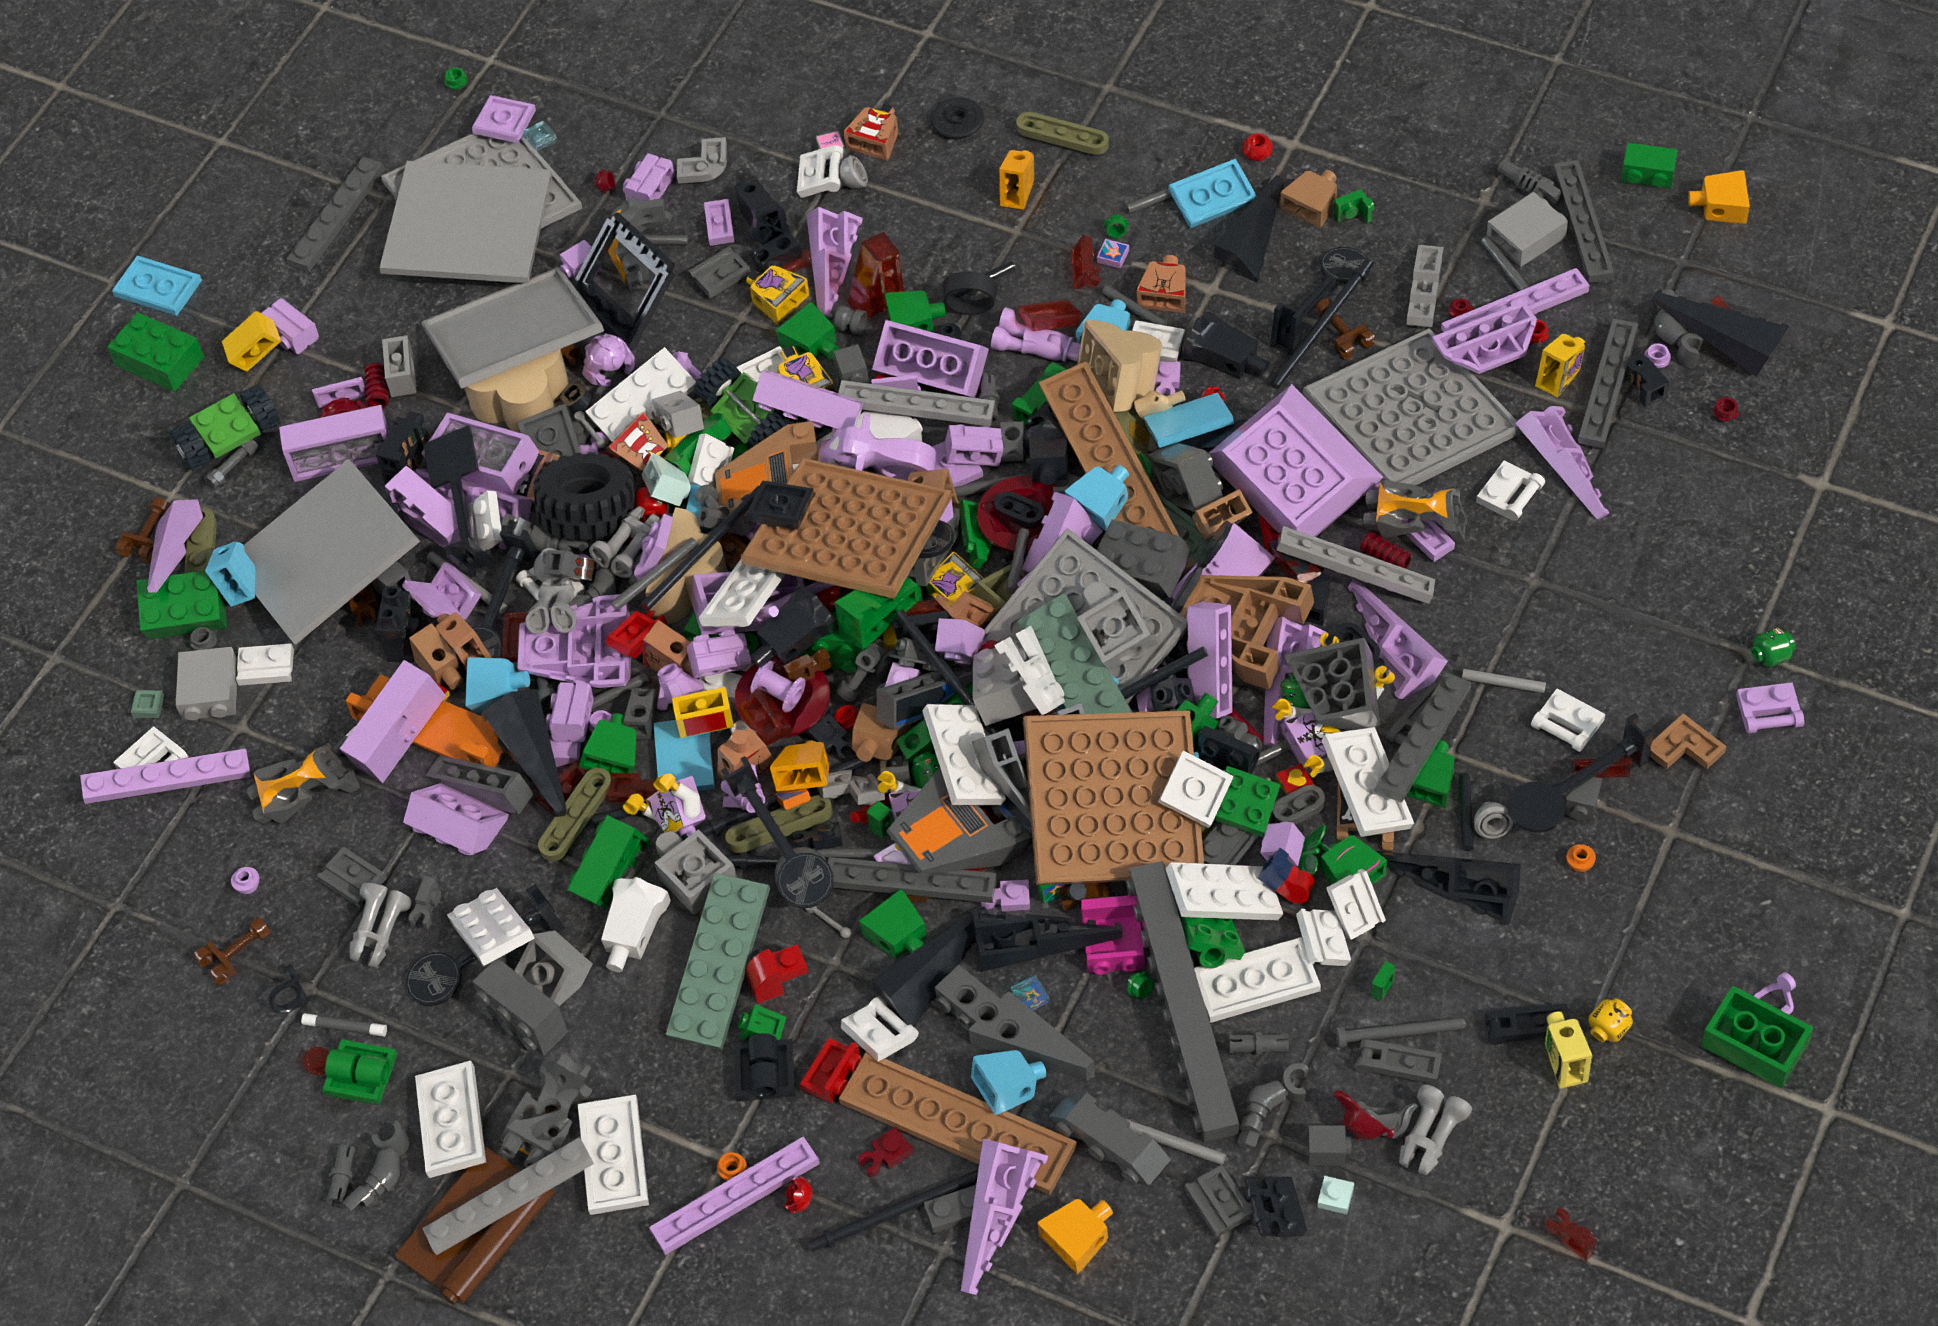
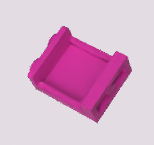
(1119, 954)

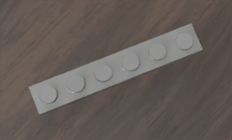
(920, 403)
(1355, 564)
(507, 1196)

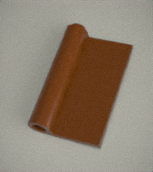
(467, 1263)

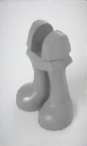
(623, 564)
(562, 614)
(374, 896)
(1431, 1102)

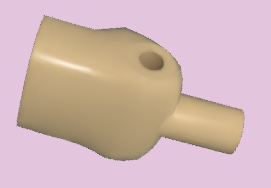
(1156, 402)

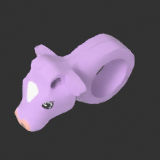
(887, 456)

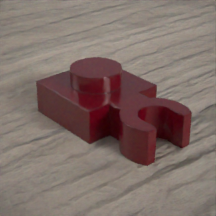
(888, 1149)

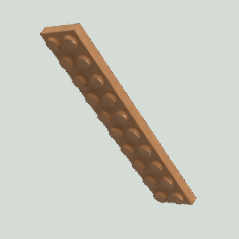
(1101, 442)

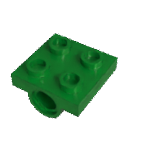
(1247, 802)
(1212, 939)
(358, 1071)

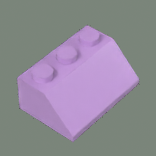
(454, 818)

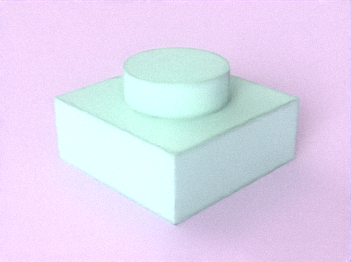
(1335, 1195)

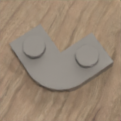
(708, 166)
(862, 789)

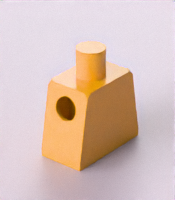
(1019, 169)
(1723, 197)
(801, 767)
(1076, 1232)

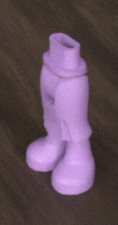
(1042, 343)

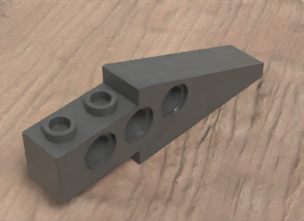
(1031, 1033)

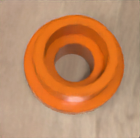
(1579, 864)
(728, 1160)

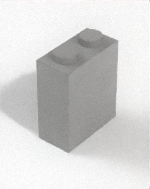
(1527, 229)
(206, 683)

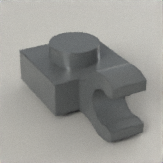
(426, 899)

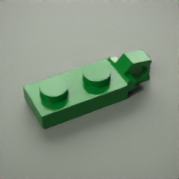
(973, 539)

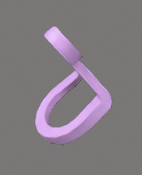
(1785, 983)

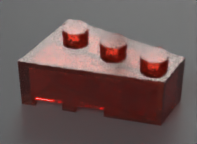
(875, 274)

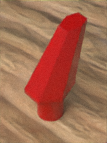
(861, 814)

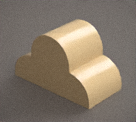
(1120, 361)
(519, 391)
(677, 600)

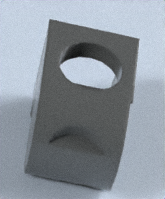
(1012, 441)

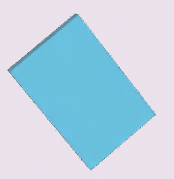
(1212, 193)
(156, 285)
(1188, 420)
(684, 755)

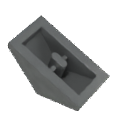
(899, 767)

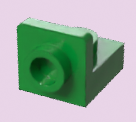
(1352, 205)
(759, 1021)

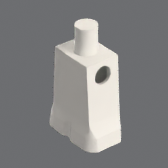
(632, 919)

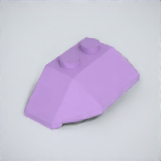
(1489, 339)

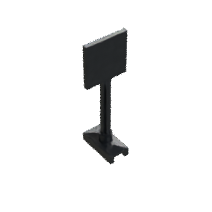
(447, 462)

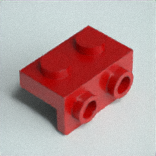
(831, 1069)

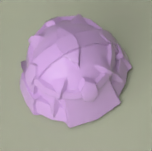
(608, 354)

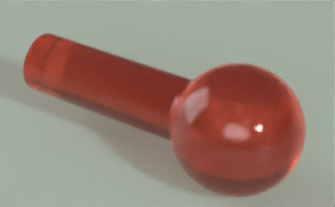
(804, 260)

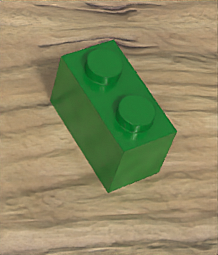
(1649, 165)

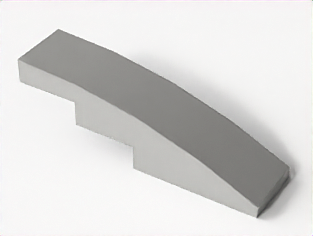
(1425, 285)

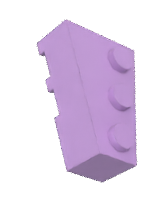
(424, 508)
(1064, 514)

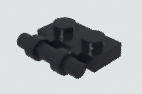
(1282, 1203)

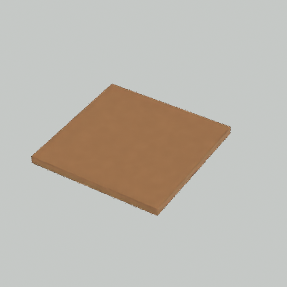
(857, 530)
(1099, 793)

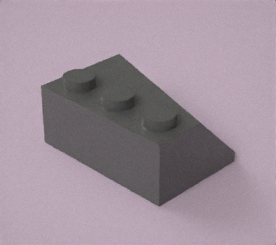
(1338, 683)

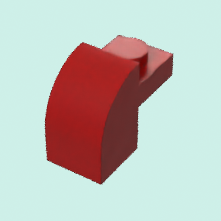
(769, 970)

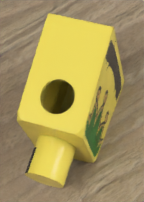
(1567, 1050)

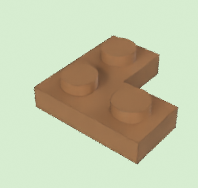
(1688, 738)

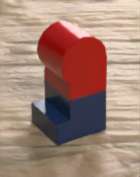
(1287, 878)

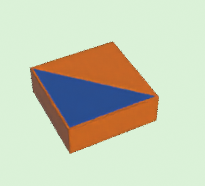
(792, 798)

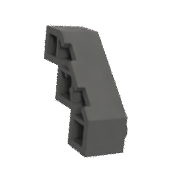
(1110, 1138)

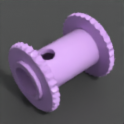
(778, 686)

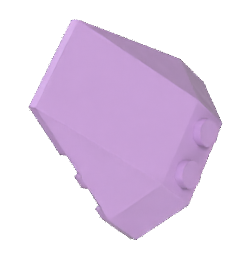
(583, 652)

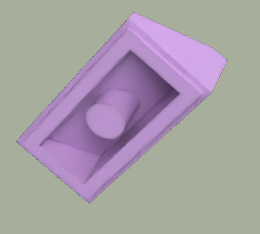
(347, 389)

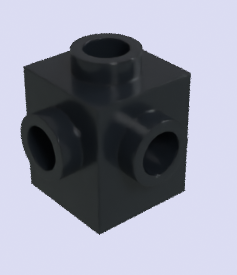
(1171, 693)

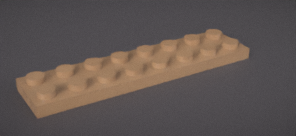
(949, 1117)

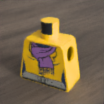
(777, 292)
(1560, 357)
(803, 368)
(952, 579)

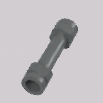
(216, 476)

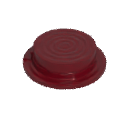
(1001, 531)
(807, 710)

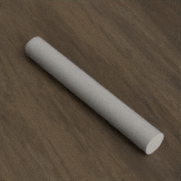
(1505, 681)

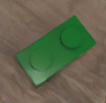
(879, 819)

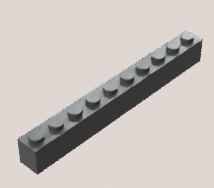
(1183, 1002)

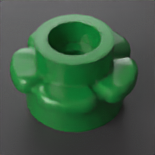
(455, 78)
(1116, 231)
(1140, 985)

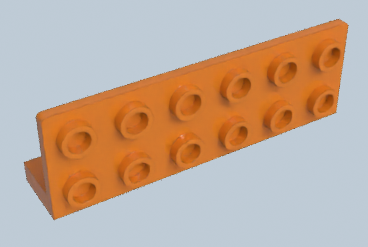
(448, 732)

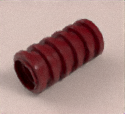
(376, 385)
(1383, 551)

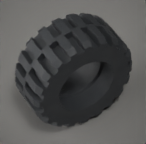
(583, 496)

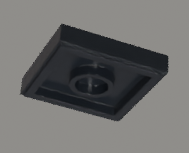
(780, 504)

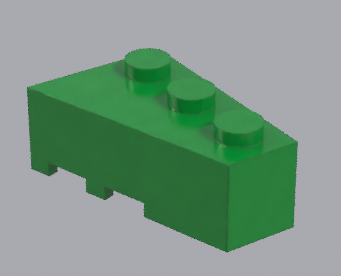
(867, 615)
(606, 860)

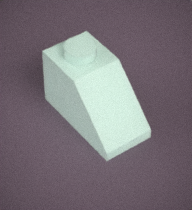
(665, 480)

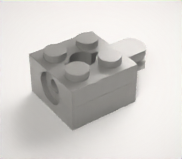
(1114, 625)
(690, 866)

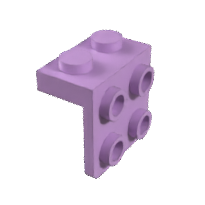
(445, 594)

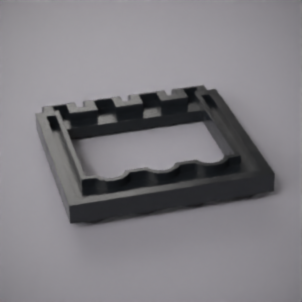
(606, 309)

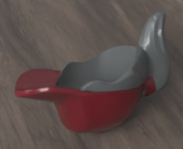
(1373, 1122)

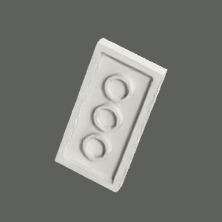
(634, 395)
(740, 596)
(952, 733)
(1359, 765)
(1222, 892)
(490, 926)
(1257, 980)
(450, 1119)
(615, 1144)

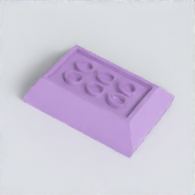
(1294, 465)

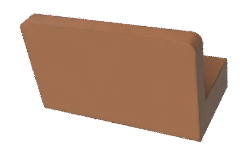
(968, 608)

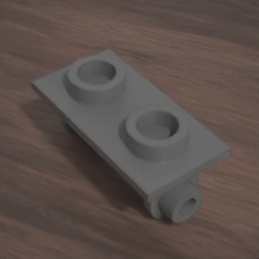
(909, 653)

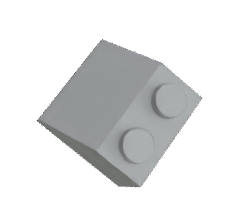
(553, 966)

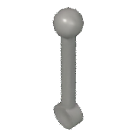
(580, 417)
(845, 932)

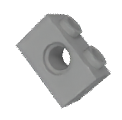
(399, 366)
(677, 414)

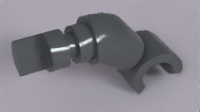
(1674, 334)
(540, 536)
(603, 584)
(1264, 1098)
(385, 1170)

